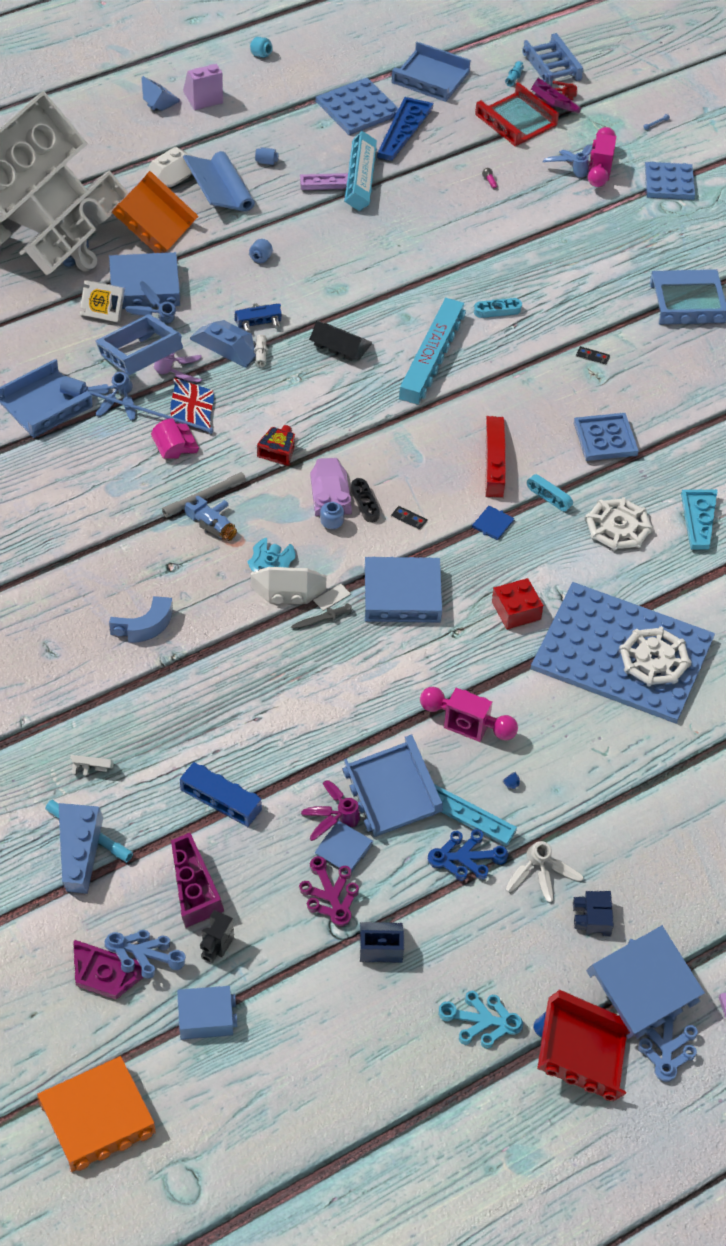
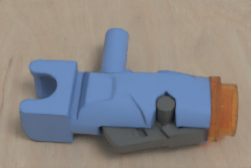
(211, 519)

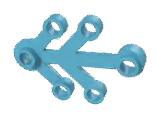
(483, 1019)

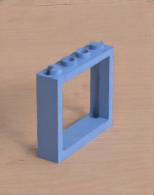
(146, 356)

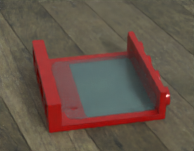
(518, 116)

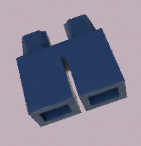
(597, 912)

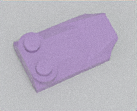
(330, 485)

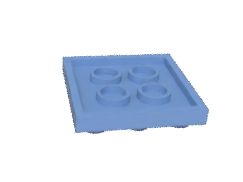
(669, 180)
(605, 436)

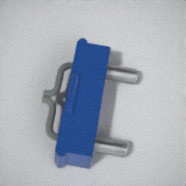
(258, 315)

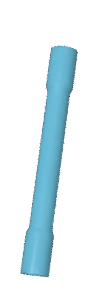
(115, 848)

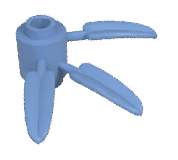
(580, 160)
(165, 313)
(122, 385)

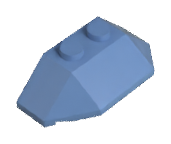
(227, 341)

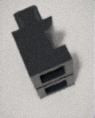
(218, 937)

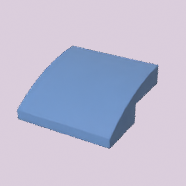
(344, 846)

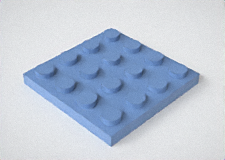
(357, 106)

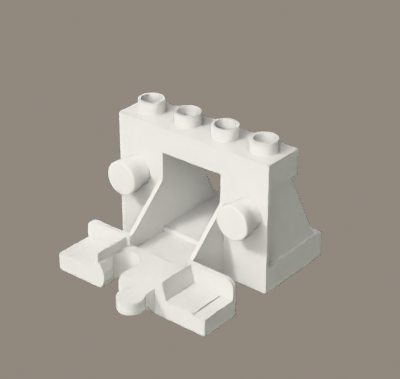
(44, 192)

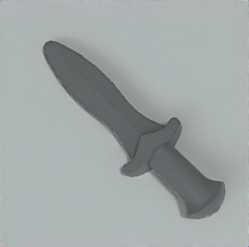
(331, 613)

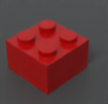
(517, 603)

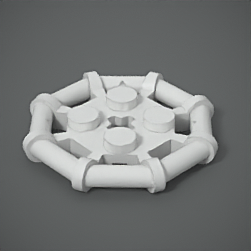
(627, 514)
(656, 647)

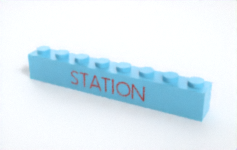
(432, 351)

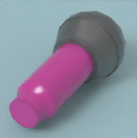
(488, 174)

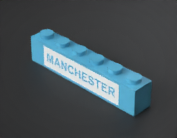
(360, 171)

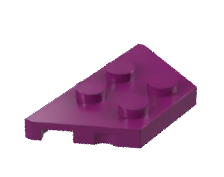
(553, 97)
(101, 971)

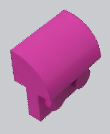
(173, 439)

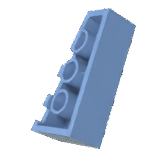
(78, 841)

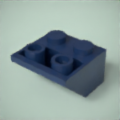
(381, 942)

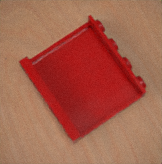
(583, 1045)

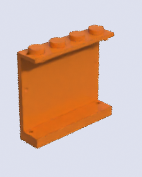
(155, 214)
(97, 1113)

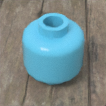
(261, 47)

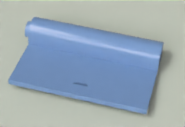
(220, 182)

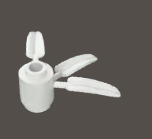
(544, 878)

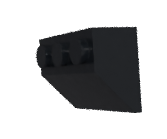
(339, 341)

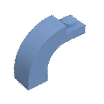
(146, 626)

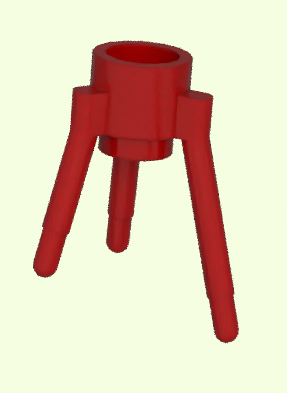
(569, 90)

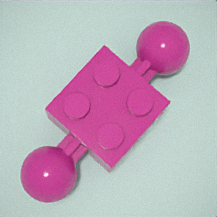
(602, 157)
(468, 714)

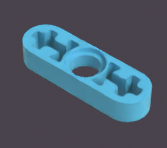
(492, 312)
(541, 487)

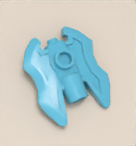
(273, 557)

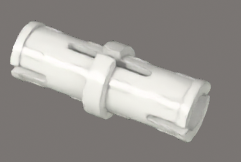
(261, 350)

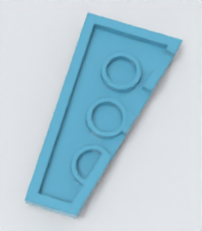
(699, 516)

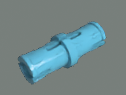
(514, 74)

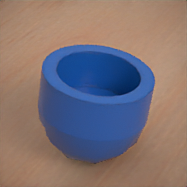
(512, 781)

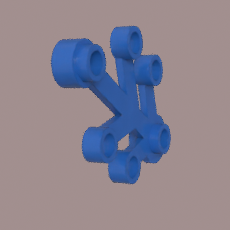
(466, 856)

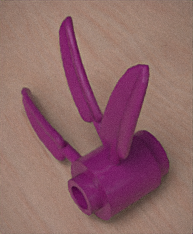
(347, 811)

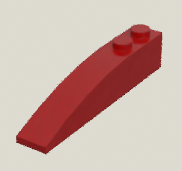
(495, 457)

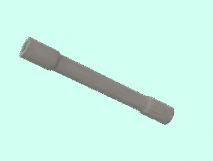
(230, 482)

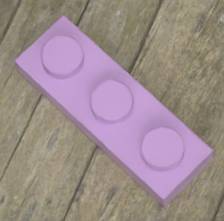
(323, 181)

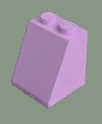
(204, 86)

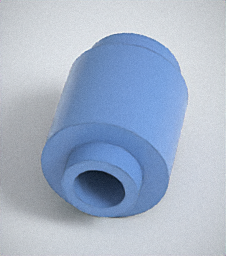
(266, 156)

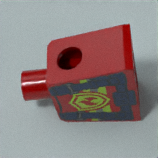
(277, 445)

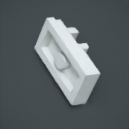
(99, 763)

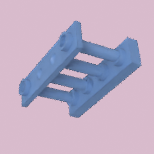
(560, 51)

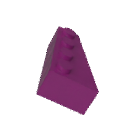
(195, 886)

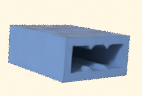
(206, 1012)

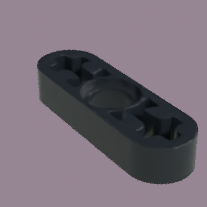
(364, 506)

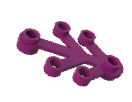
(330, 894)

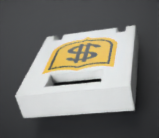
(98, 301)

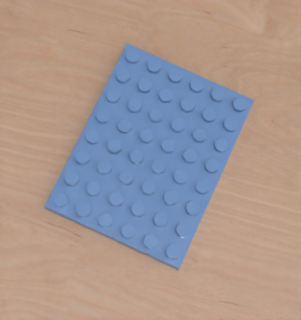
(586, 654)

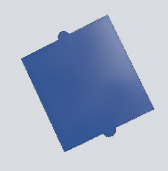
(493, 522)

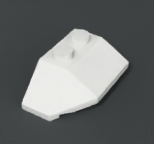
(170, 167)
(288, 584)

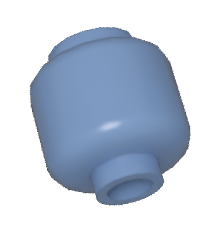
(260, 250)
(332, 515)

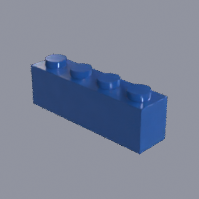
(221, 794)

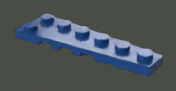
(405, 123)

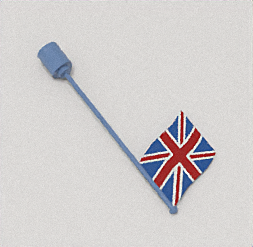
(188, 405)

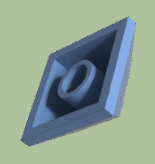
(157, 95)

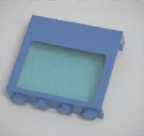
(689, 296)

